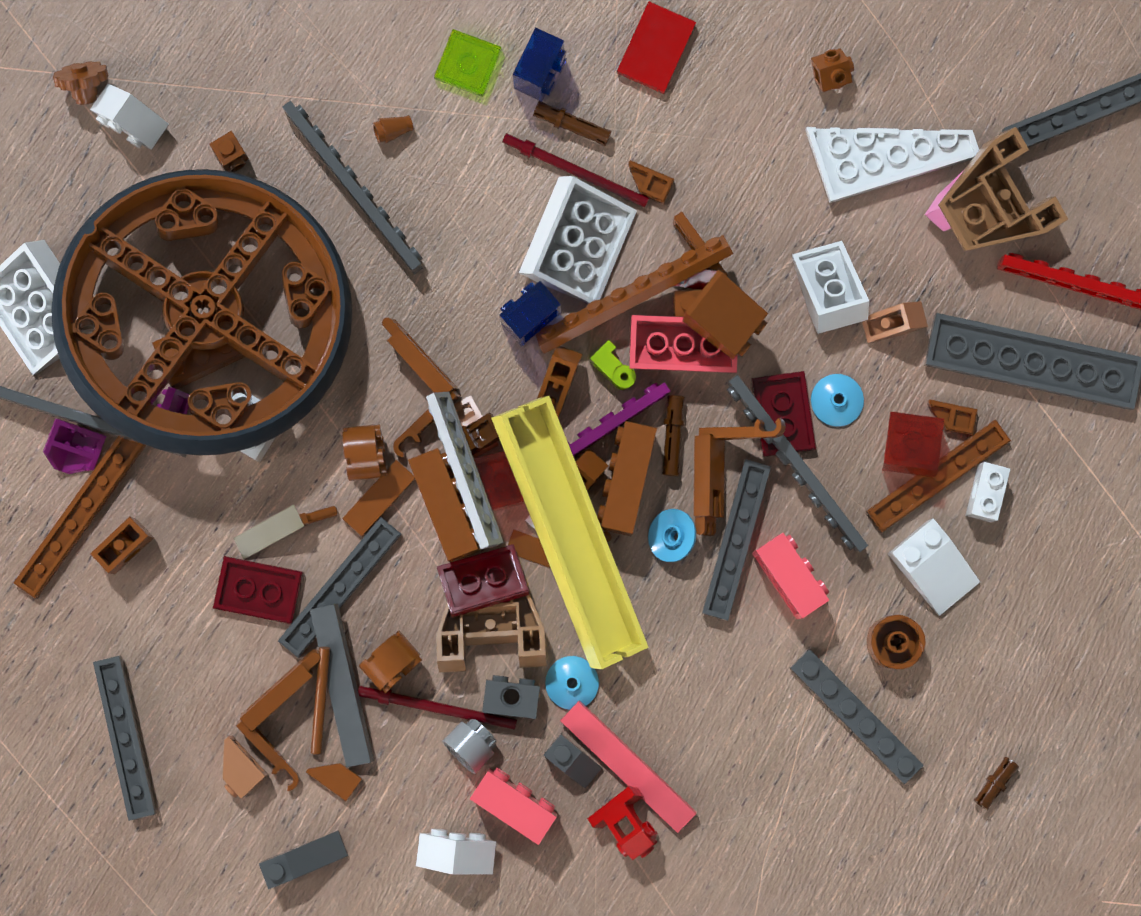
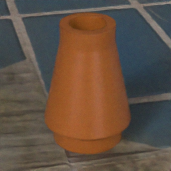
(391, 128)

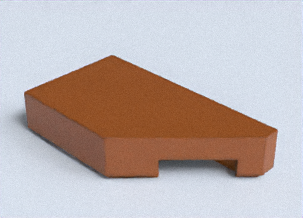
(650, 182)
(956, 417)
(336, 778)

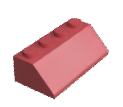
(673, 346)

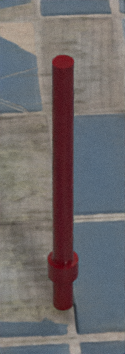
(529, 149)
(436, 707)

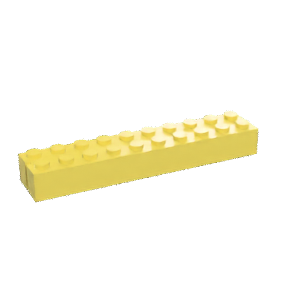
(570, 532)

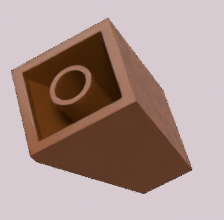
(725, 316)

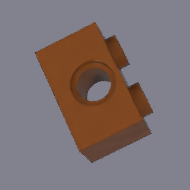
(122, 545)

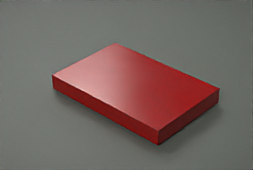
(656, 47)

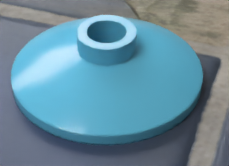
(827, 409)
(663, 531)
(568, 668)

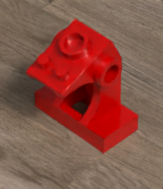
(641, 839)

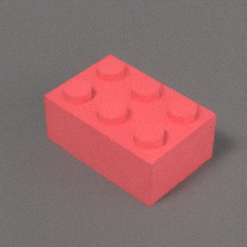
(791, 575)
(514, 805)

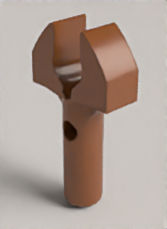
(318, 515)

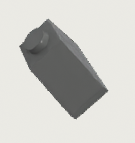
(572, 761)

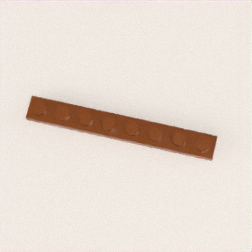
(633, 294)

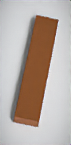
(950, 468)

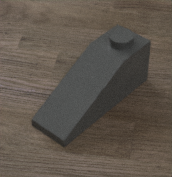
(303, 859)

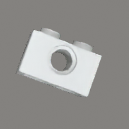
(987, 492)

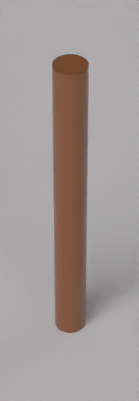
(320, 700)

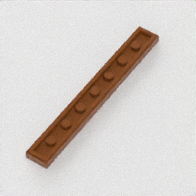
(78, 516)

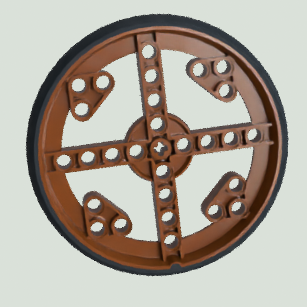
(158, 200)

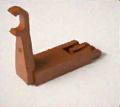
(427, 371)
(709, 469)
(268, 703)

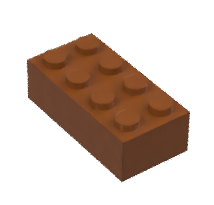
(628, 478)
(444, 505)

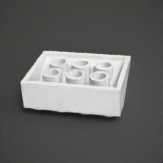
(578, 240)
(26, 303)

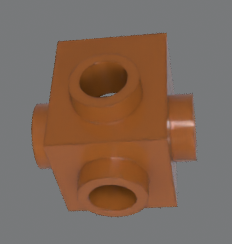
(832, 69)

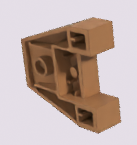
(986, 204)
(498, 624)

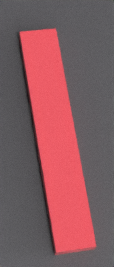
(628, 766)

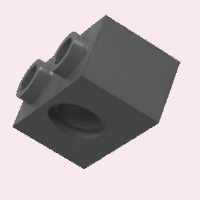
(496, 704)

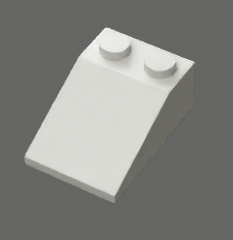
(831, 287)
(934, 566)

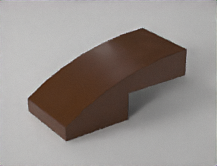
(481, 434)

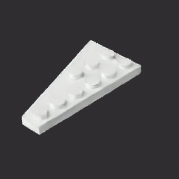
(876, 157)

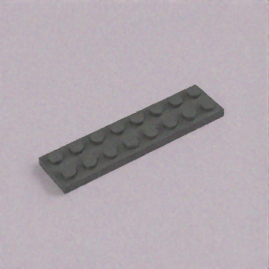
(1034, 361)

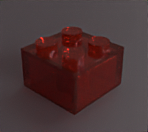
(913, 444)
(499, 481)

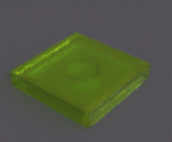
(467, 63)

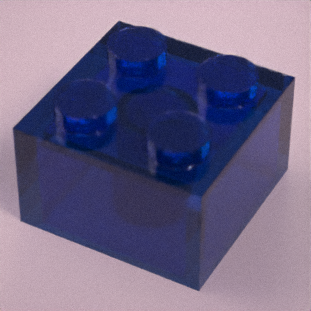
(539, 64)
(530, 312)

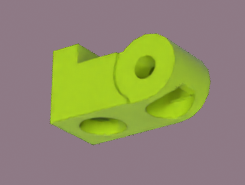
(612, 368)

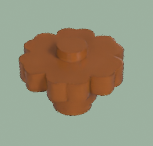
(81, 80)

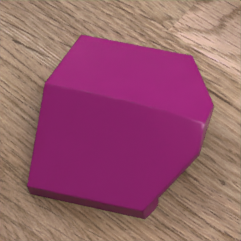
(72, 447)

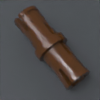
(996, 783)

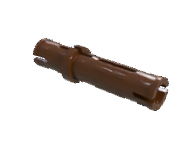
(569, 122)
(673, 435)

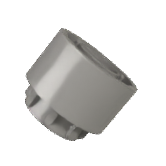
(470, 744)

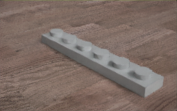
(464, 469)

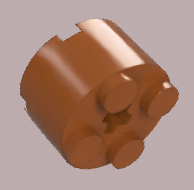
(364, 452)
(908, 650)
(391, 660)

